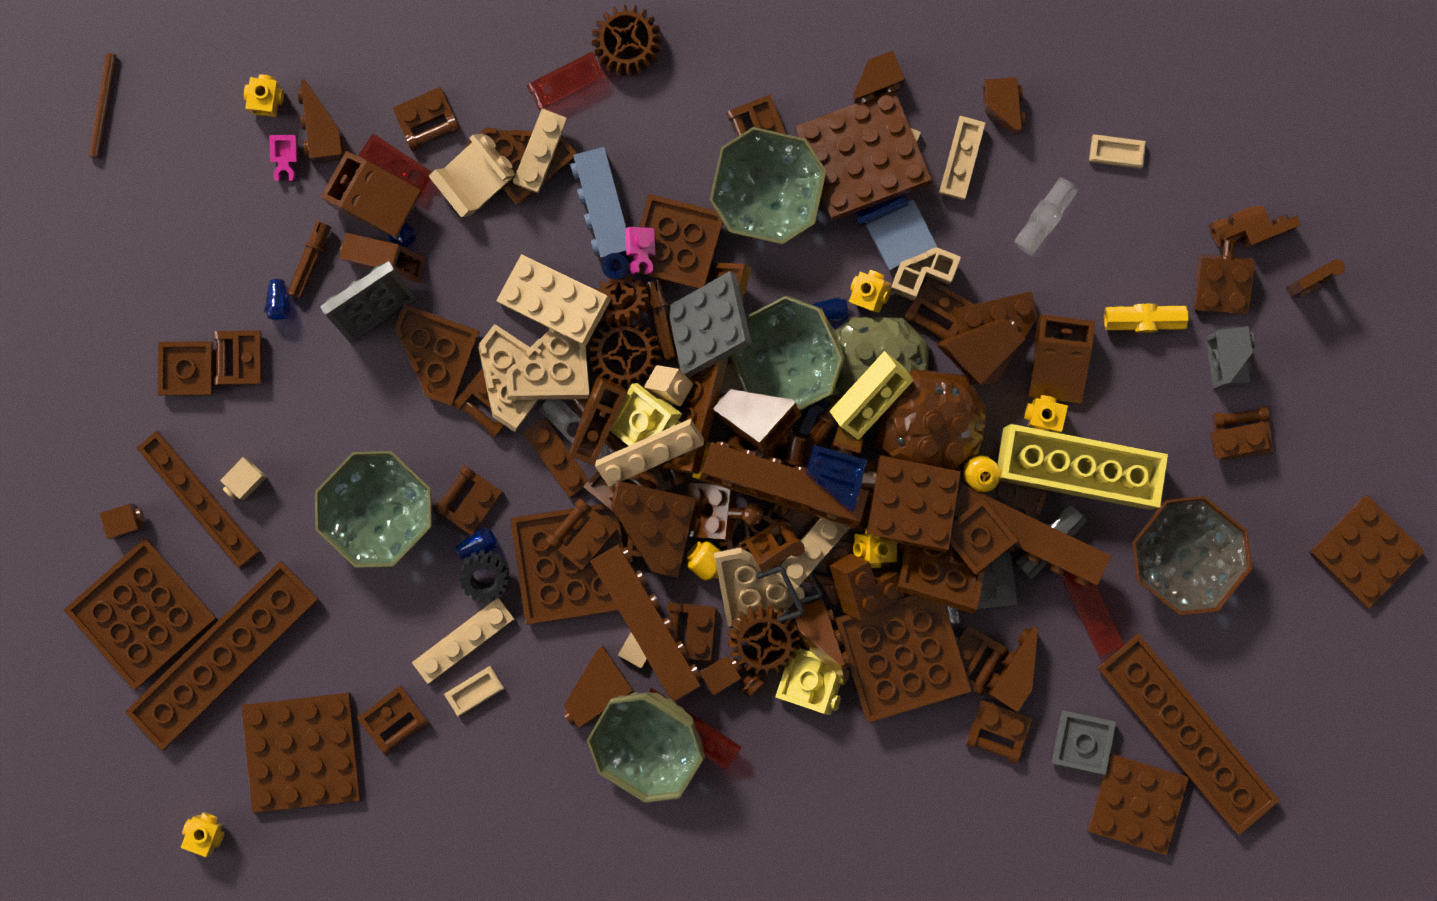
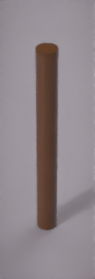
(102, 105)

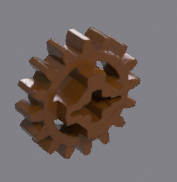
(626, 301)

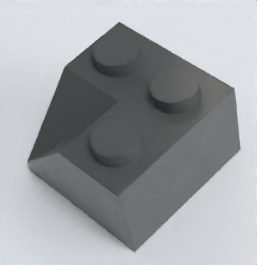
(1228, 356)

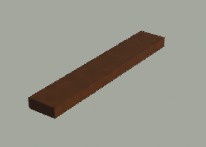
(198, 499)

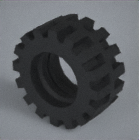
(481, 590)

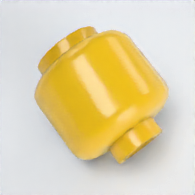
(974, 469)
(702, 560)

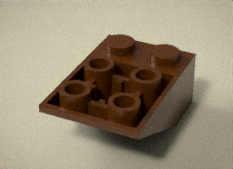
(370, 194)
(1061, 358)

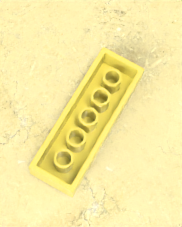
(1082, 467)

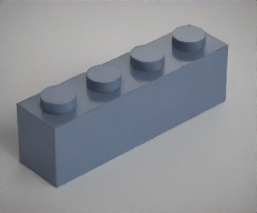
(602, 202)

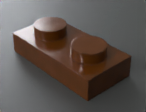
(1239, 440)

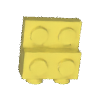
(643, 416)
(810, 683)

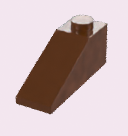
(597, 419)

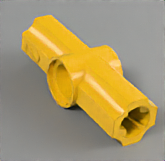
(1145, 318)

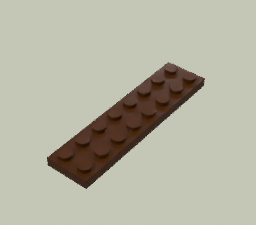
(706, 386)
(221, 655)
(1188, 734)

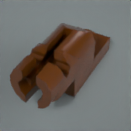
(1251, 226)

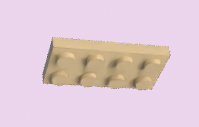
(553, 300)

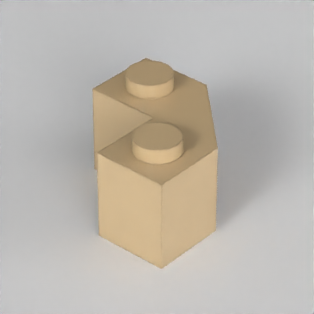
(933, 263)

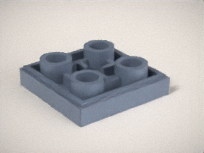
(901, 235)

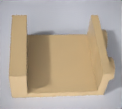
(473, 175)

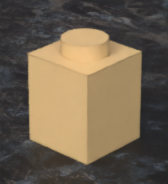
(669, 385)
(242, 479)

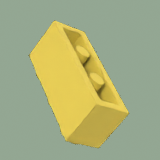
(871, 395)

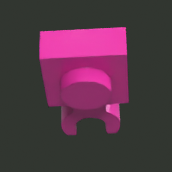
(284, 151)
(640, 244)

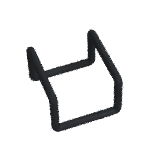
(797, 602)

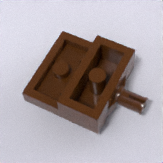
(1224, 281)

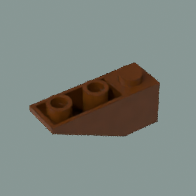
(323, 136)
(846, 443)
(820, 639)
(1017, 676)

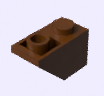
(879, 76)
(1002, 103)

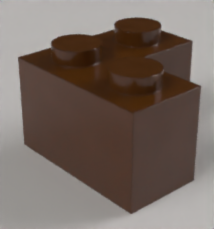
(864, 589)

